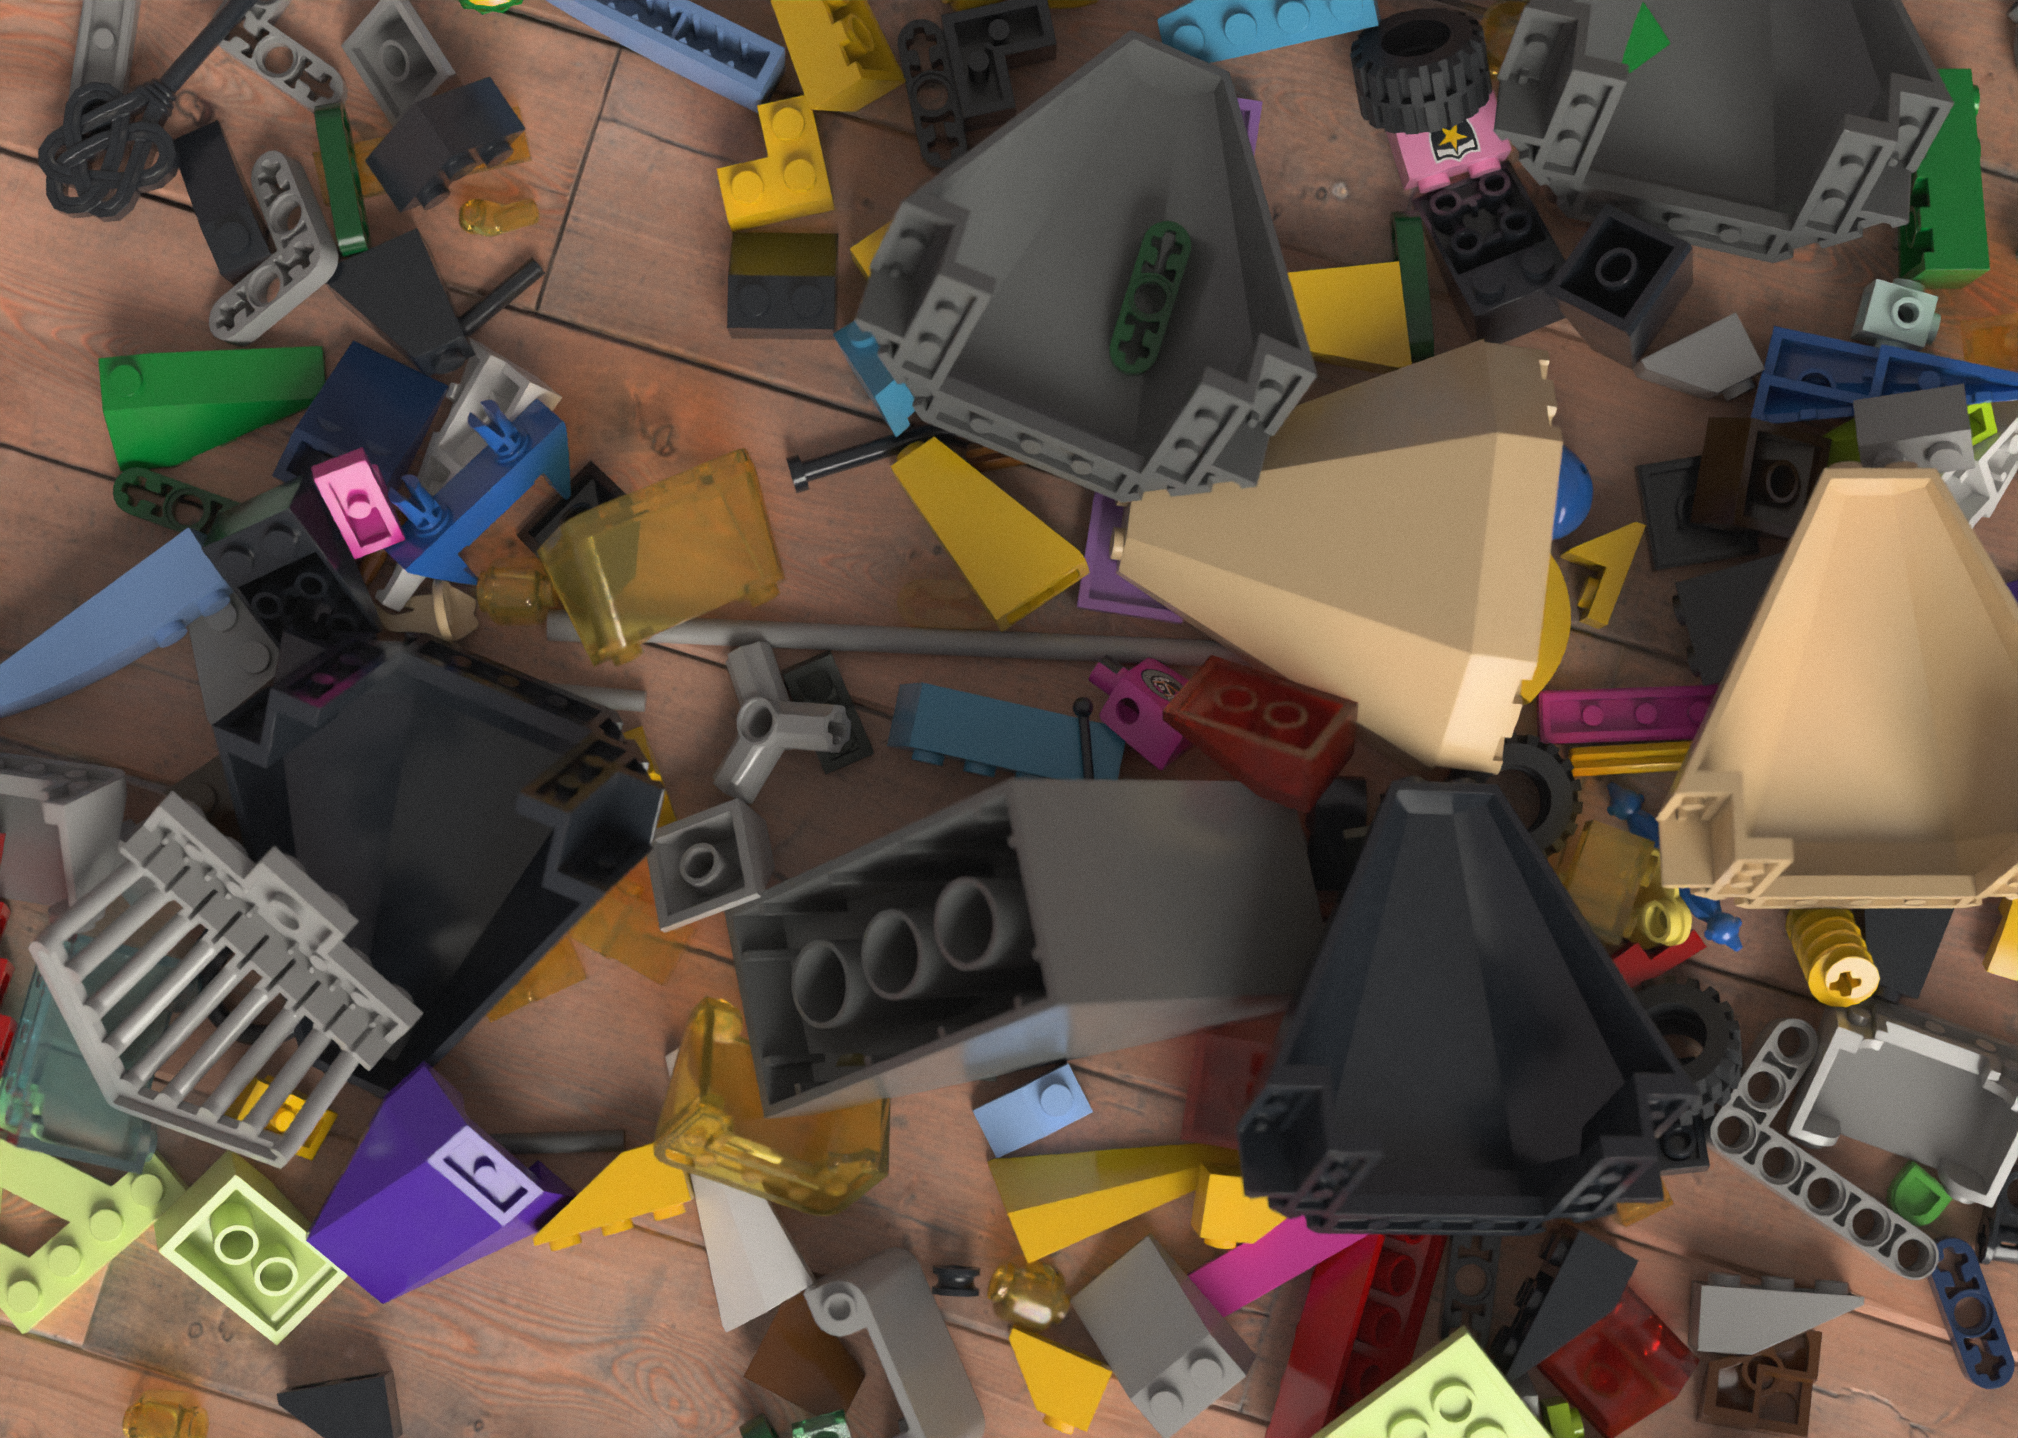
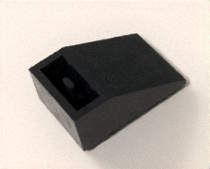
(1492, 254)
(291, 564)
(1569, 1294)

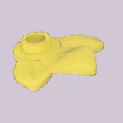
(1662, 914)

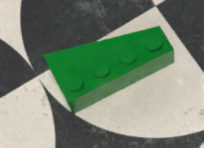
(1947, 222)

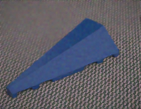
(1822, 375)

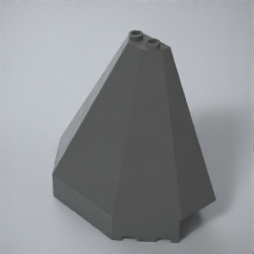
(1740, 133)
(1019, 259)

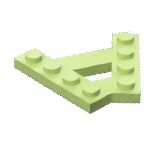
(100, 1226)

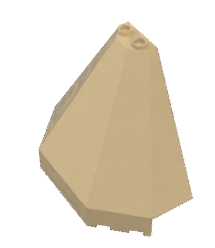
(1382, 551)
(1862, 717)

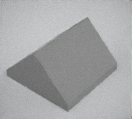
(398, 58)

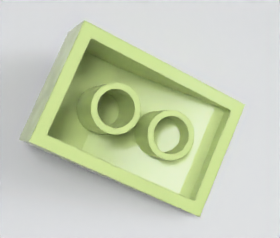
(247, 1247)

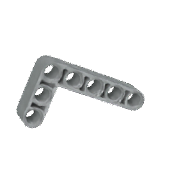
(1800, 1167)

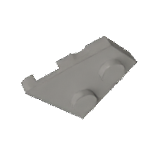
(231, 658)

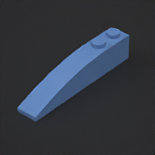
(690, 44)
(117, 625)

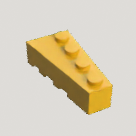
(837, 52)

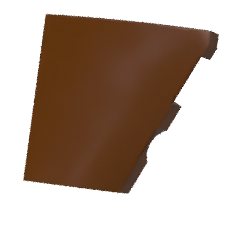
(805, 1362)
(1763, 1390)

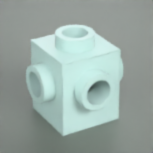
(1896, 315)

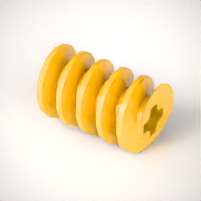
(1832, 955)

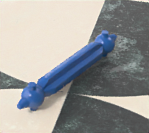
(1721, 926)

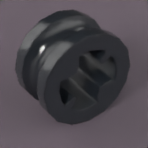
(956, 1280)

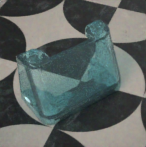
(48, 1088)

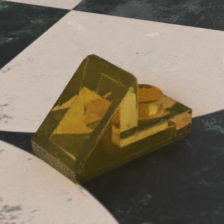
(553, 974)

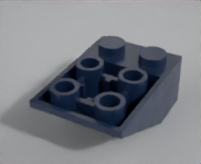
(365, 405)

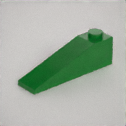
(186, 403)

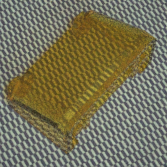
(665, 556)
(718, 1128)

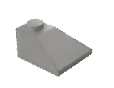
(709, 863)

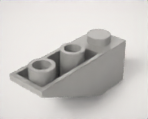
(1755, 1317)

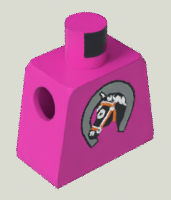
(1137, 707)

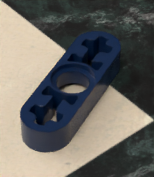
(1969, 1354)

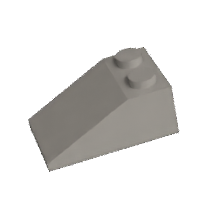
(1161, 1336)

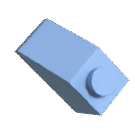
(1032, 1110)

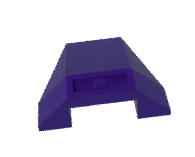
(428, 1193)

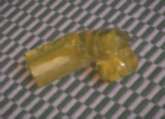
(494, 218)

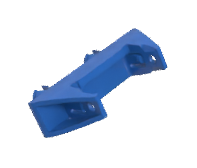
(480, 491)

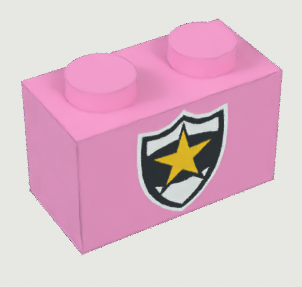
(1431, 158)

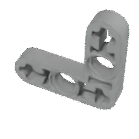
(262, 19)
(303, 258)

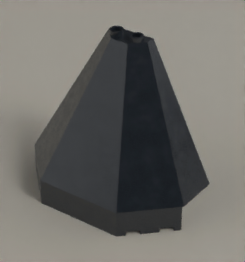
(444, 808)
(1458, 1043)

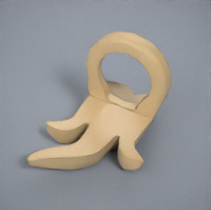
(443, 613)

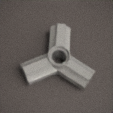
(771, 723)

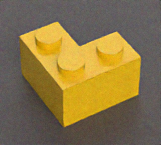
(785, 183)

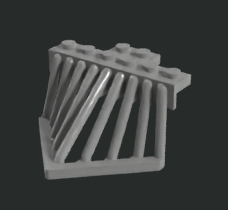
(274, 925)

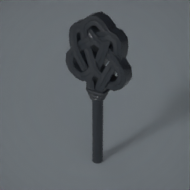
(72, 148)

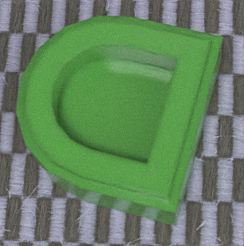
(1916, 1195)

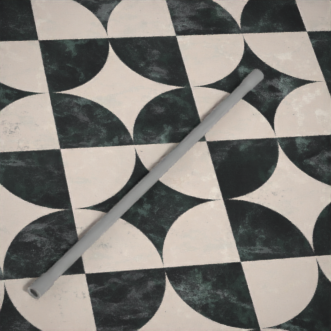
(923, 641)

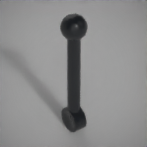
(1083, 709)

